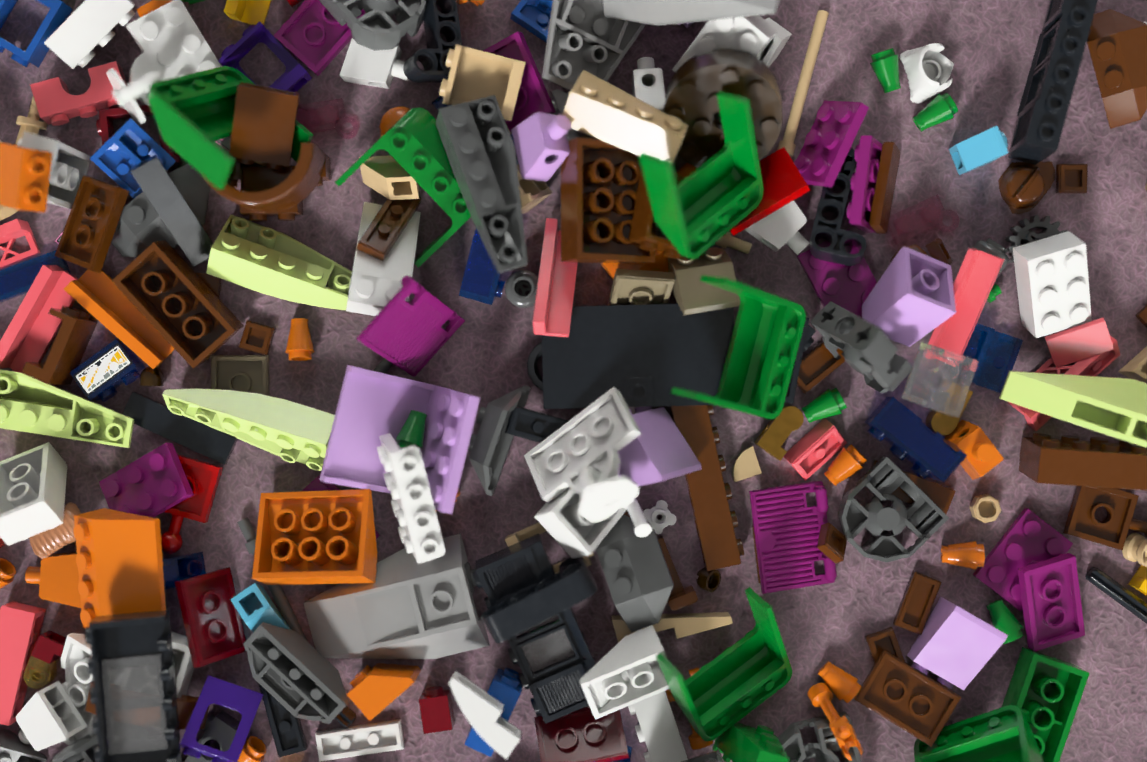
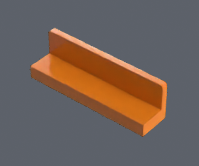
(120, 316)

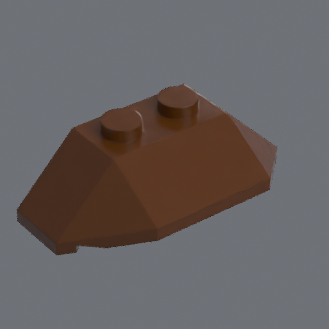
(1120, 65)

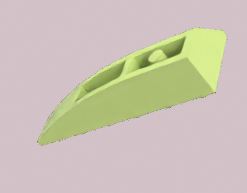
(277, 265)
(1094, 402)
(51, 411)
(261, 420)

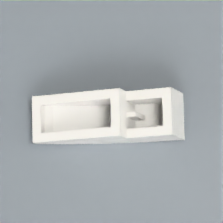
(484, 715)

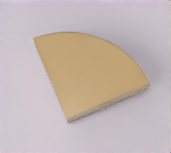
(746, 465)

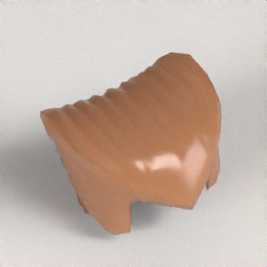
(58, 537)

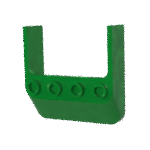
(200, 110)
(420, 151)
(713, 195)
(758, 353)
(735, 679)
(989, 737)

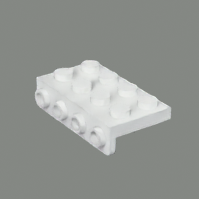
(411, 499)

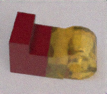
(43, 660)

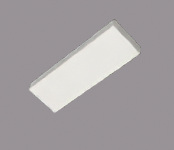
(359, 740)

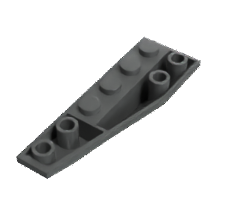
(487, 176)

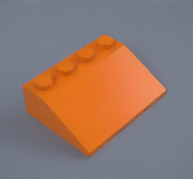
(315, 538)
(118, 563)

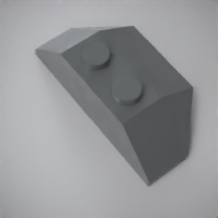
(141, 223)
(491, 443)
(635, 574)
(295, 673)

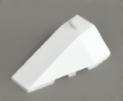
(77, 679)

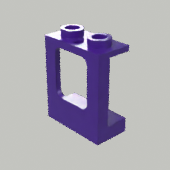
(294, 76)
(229, 696)

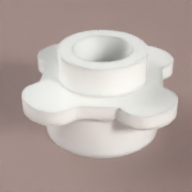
(667, 517)

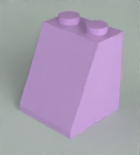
(911, 297)
(658, 451)
(954, 645)

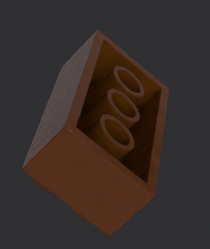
(177, 303)
(1084, 462)

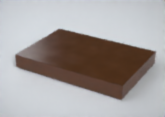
(91, 223)
(907, 697)

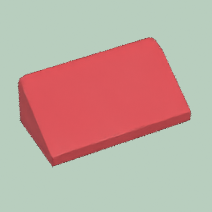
(1079, 342)
(815, 449)

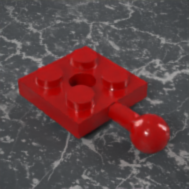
(198, 506)

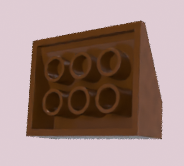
(599, 204)

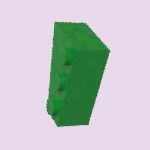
(750, 744)

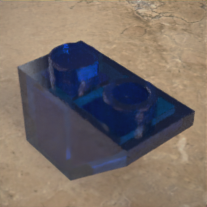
(182, 567)

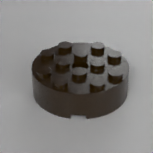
(694, 101)

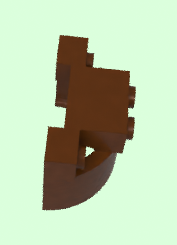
(276, 191)

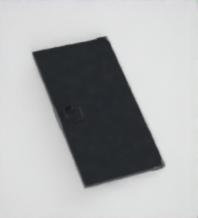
(637, 352)

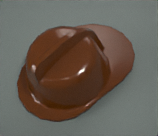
(1025, 184)

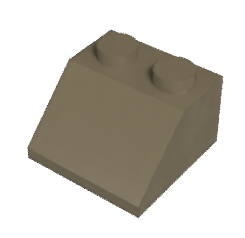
(697, 296)

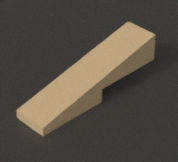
(683, 623)

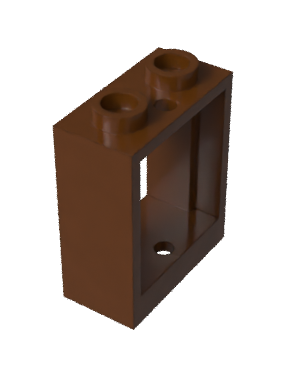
(643, 220)

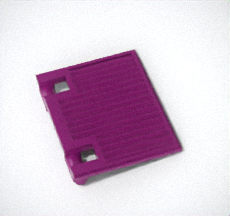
(412, 330)
(789, 536)

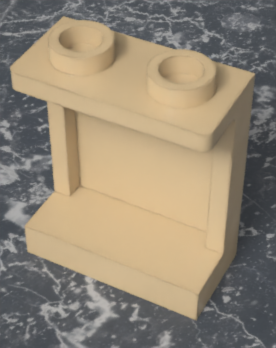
(480, 75)

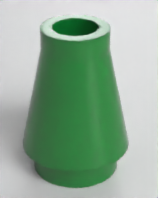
(886, 69)
(936, 112)
(825, 405)
(412, 431)
(1004, 621)

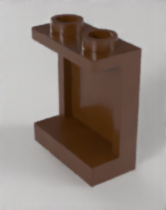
(264, 125)
(67, 347)

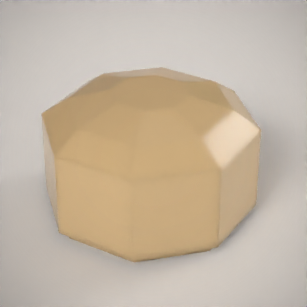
(985, 508)

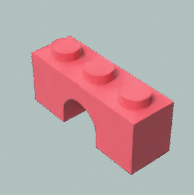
(58, 106)

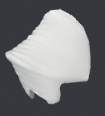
(927, 71)

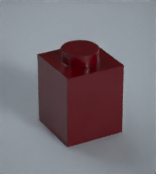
(436, 710)

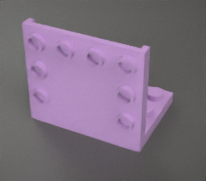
(380, 405)

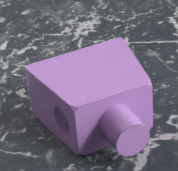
(541, 145)

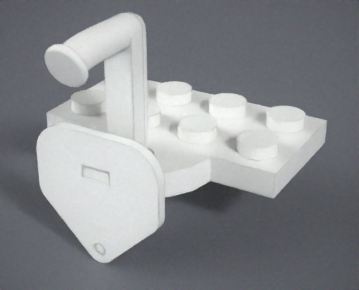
(170, 49)
(582, 450)

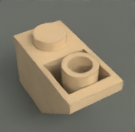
(389, 178)

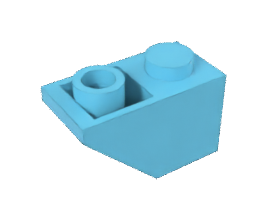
(979, 150)
(257, 608)

